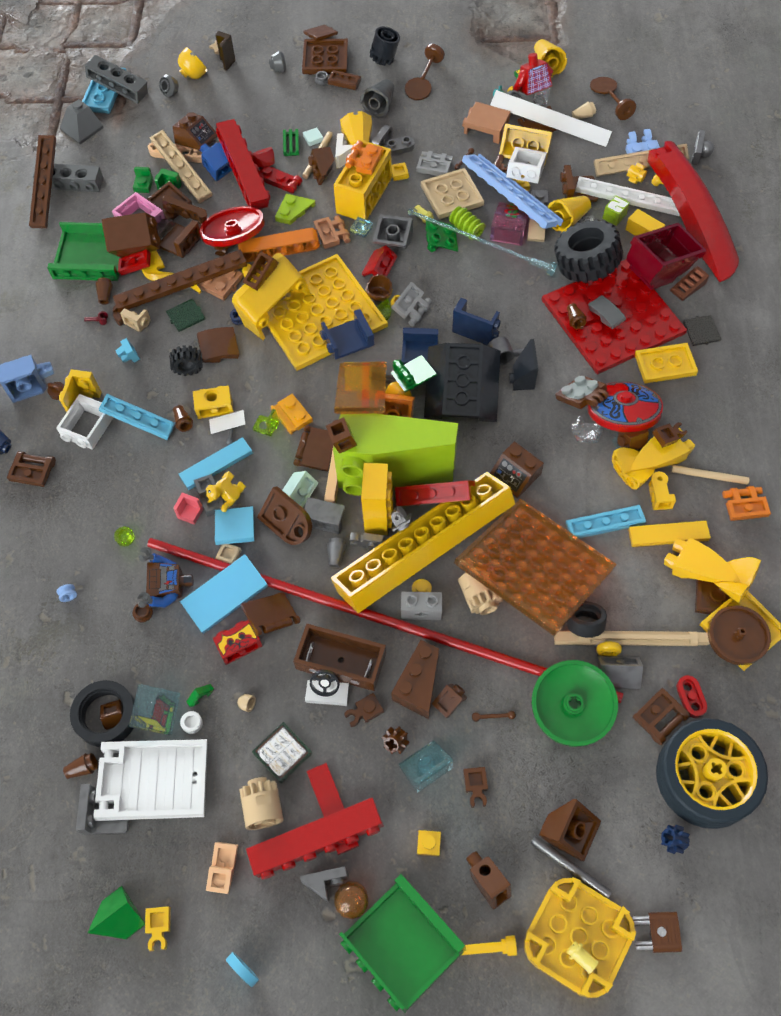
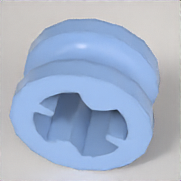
(66, 593)

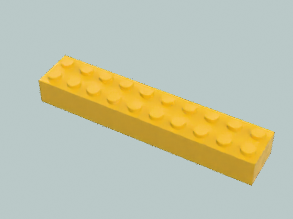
(421, 543)

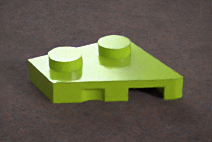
(293, 208)

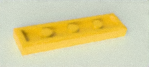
(668, 533)

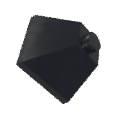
(525, 369)

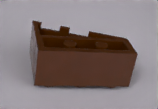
(417, 680)

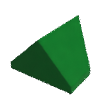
(117, 916)

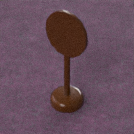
(607, 85)
(418, 87)

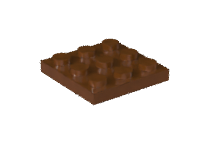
(324, 55)

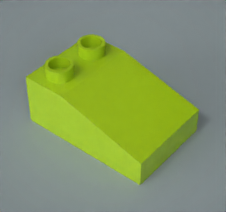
(412, 447)

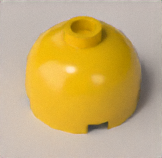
(191, 65)

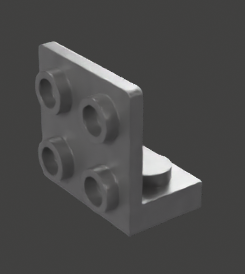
(86, 823)

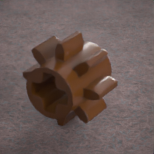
(395, 740)

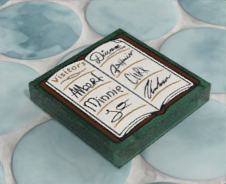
(282, 752)

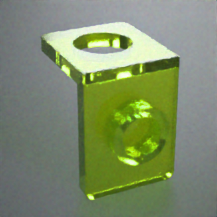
(271, 422)

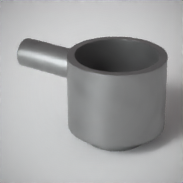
(504, 346)

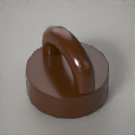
(54, 389)

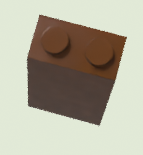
(130, 234)

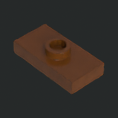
(344, 80)

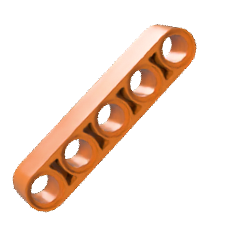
(284, 243)

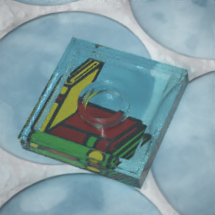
(154, 709)

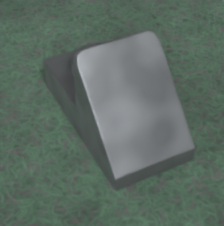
(318, 881)

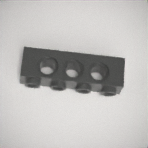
(116, 79)
(77, 177)

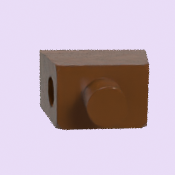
(493, 886)

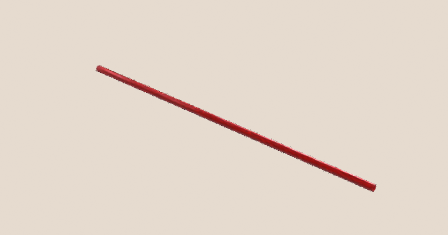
(366, 613)

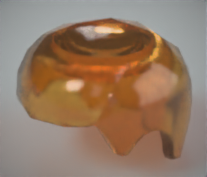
(351, 899)

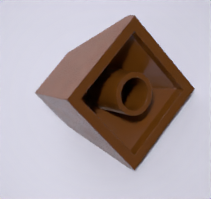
(571, 829)

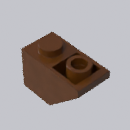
(322, 162)

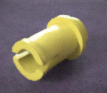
(422, 211)
(582, 957)

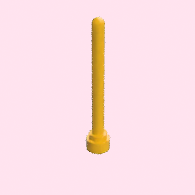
(506, 946)

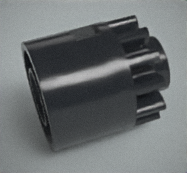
(384, 45)

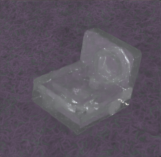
(586, 431)

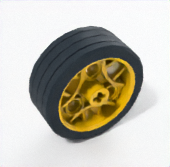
(712, 773)

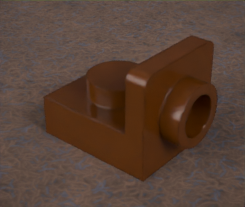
(449, 699)

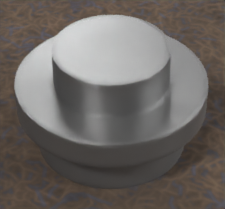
(321, 78)

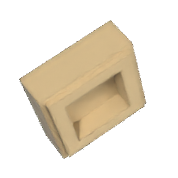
(228, 553)

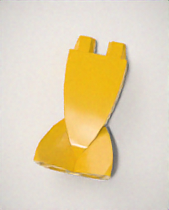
(638, 466)
(704, 564)

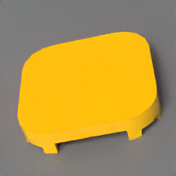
(580, 915)

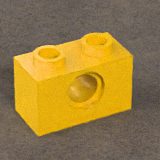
(206, 407)

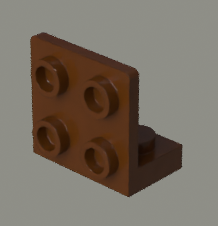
(181, 239)

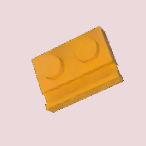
(292, 414)

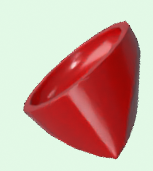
(264, 157)

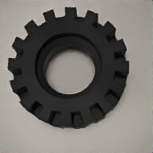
(186, 360)

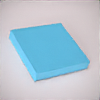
(234, 525)

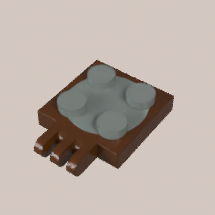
(583, 392)

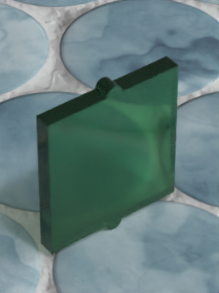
(185, 315)

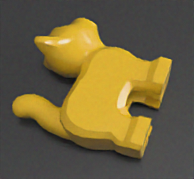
(227, 490)

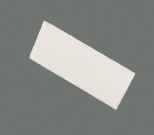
(227, 421)

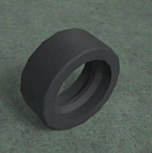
(588, 629)

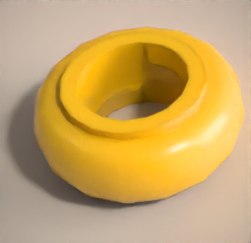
(609, 648)

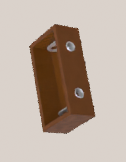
(324, 647)

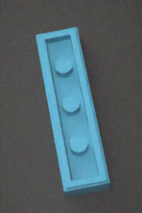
(136, 416)
(216, 462)
(606, 522)

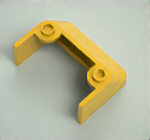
(254, 305)

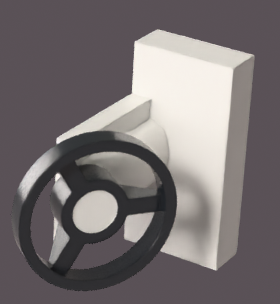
(326, 689)

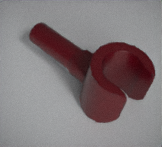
(102, 318)

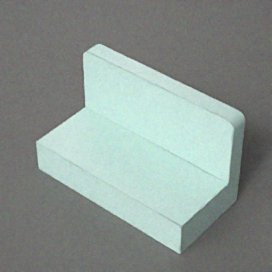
(300, 487)

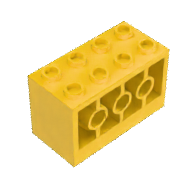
(359, 192)

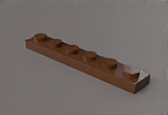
(42, 181)

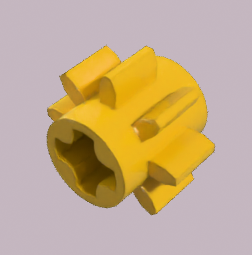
(636, 173)

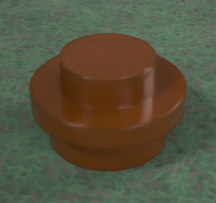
(142, 614)

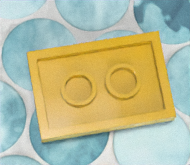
(666, 363)

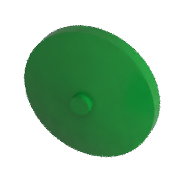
(574, 703)

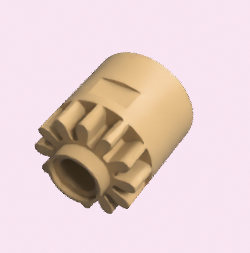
(477, 596)
(261, 804)

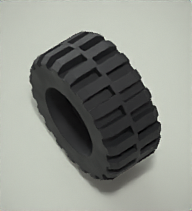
(588, 251)

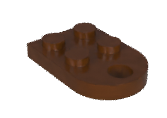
(285, 516)

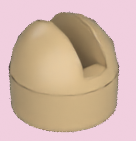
(246, 702)

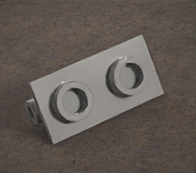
(400, 518)

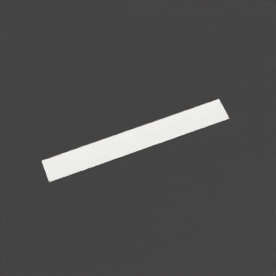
(551, 118)

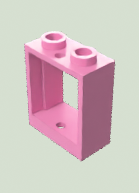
(135, 202)

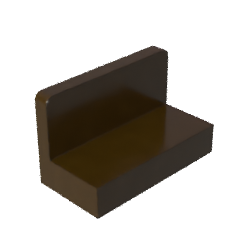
(225, 49)

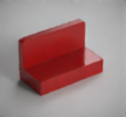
(380, 262)

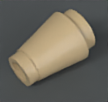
(585, 111)

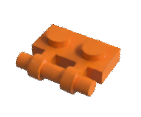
(369, 157)
(746, 508)

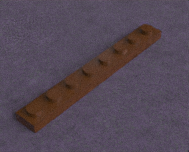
(180, 280)

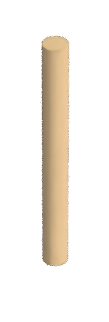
(324, 143)
(710, 474)

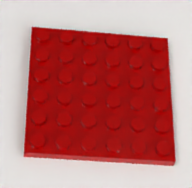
(646, 326)

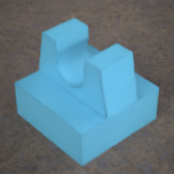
(127, 351)

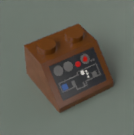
(193, 131)
(517, 469)

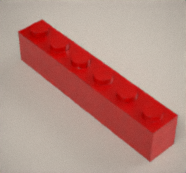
(242, 164)
(314, 838)

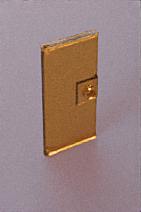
(361, 388)

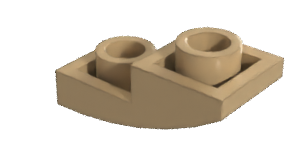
(535, 232)

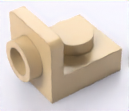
(134, 320)

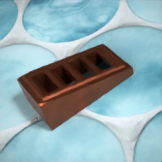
(698, 276)

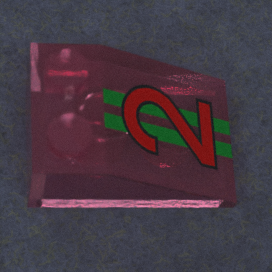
(509, 224)

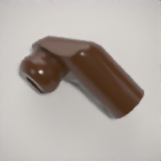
(499, 163)

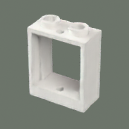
(519, 165)
(74, 413)

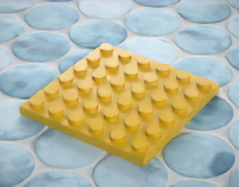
(332, 300)

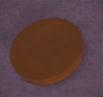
(739, 635)

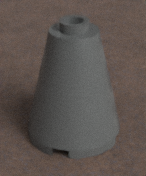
(377, 98)

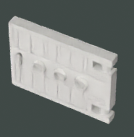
(152, 780)

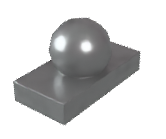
(701, 148)

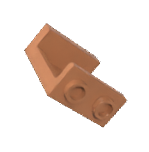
(487, 120)

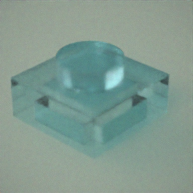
(361, 227)

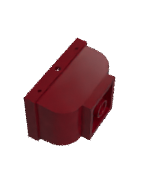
(663, 255)

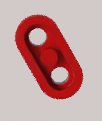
(692, 697)

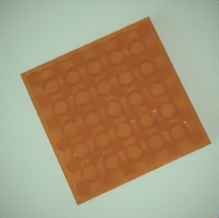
(535, 566)

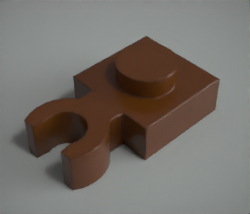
(668, 435)
(367, 708)
(476, 782)

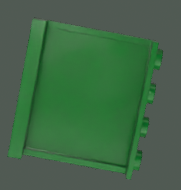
(83, 254)
(403, 944)

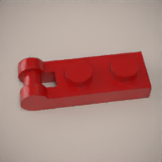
(280, 179)

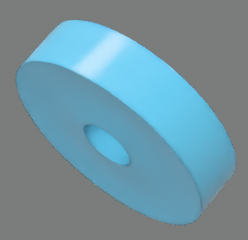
(242, 969)

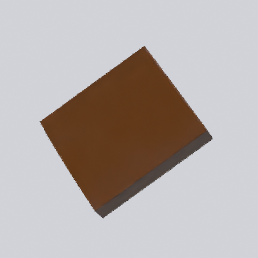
(218, 344)

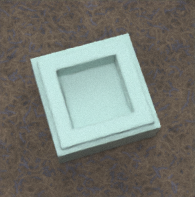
(313, 136)

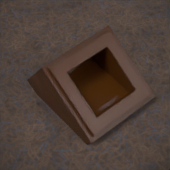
(111, 714)

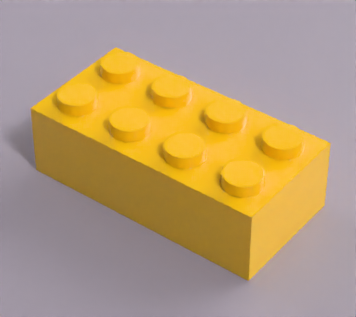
(377, 498)

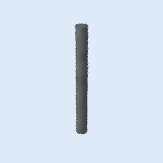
(571, 867)

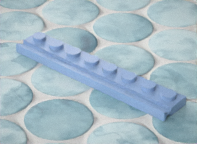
(512, 191)

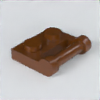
(30, 473)
(656, 710)

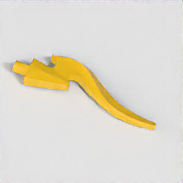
(153, 273)

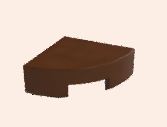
(117, 316)

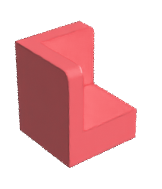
(188, 508)

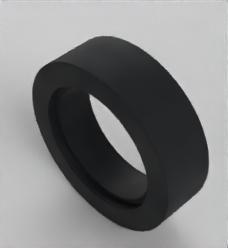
(86, 697)

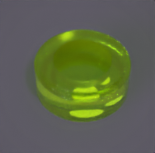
(124, 536)

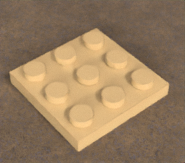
(450, 191)

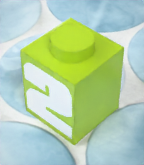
(616, 210)

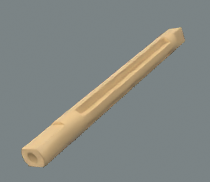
(635, 638)

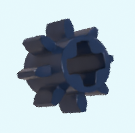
(675, 839)

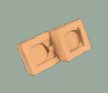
(222, 867)

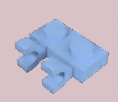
(646, 144)

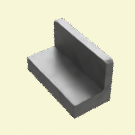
(325, 515)
(622, 670)

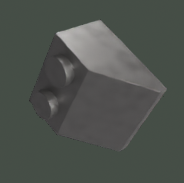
(393, 231)

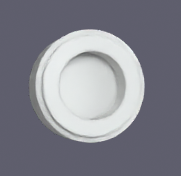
(191, 722)

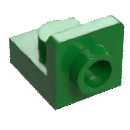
(165, 176)
(143, 180)

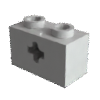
(421, 605)

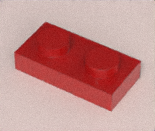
(134, 262)

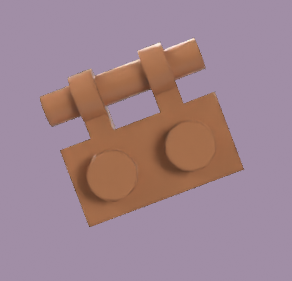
(327, 233)

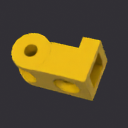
(659, 492)

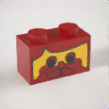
(237, 641)

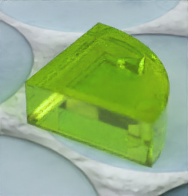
(385, 309)

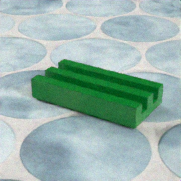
(290, 134)

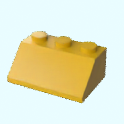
(525, 138)

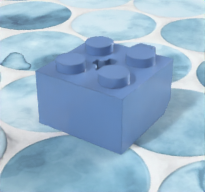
(24, 377)

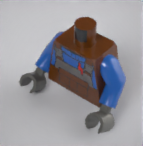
(164, 580)

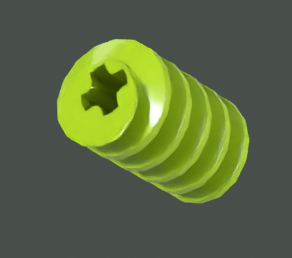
(465, 221)

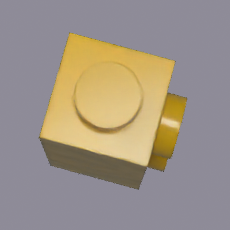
(641, 223)

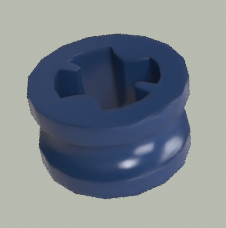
(237, 321)

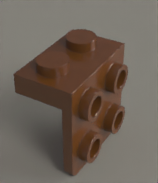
(570, 184)

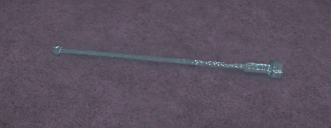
(549, 267)

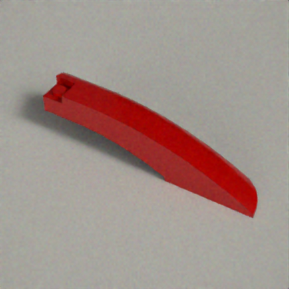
(696, 208)

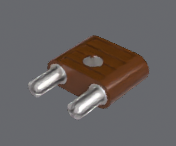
(663, 932)

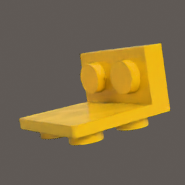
(78, 383)

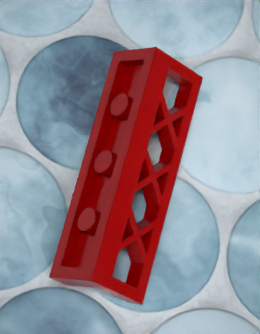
(434, 493)

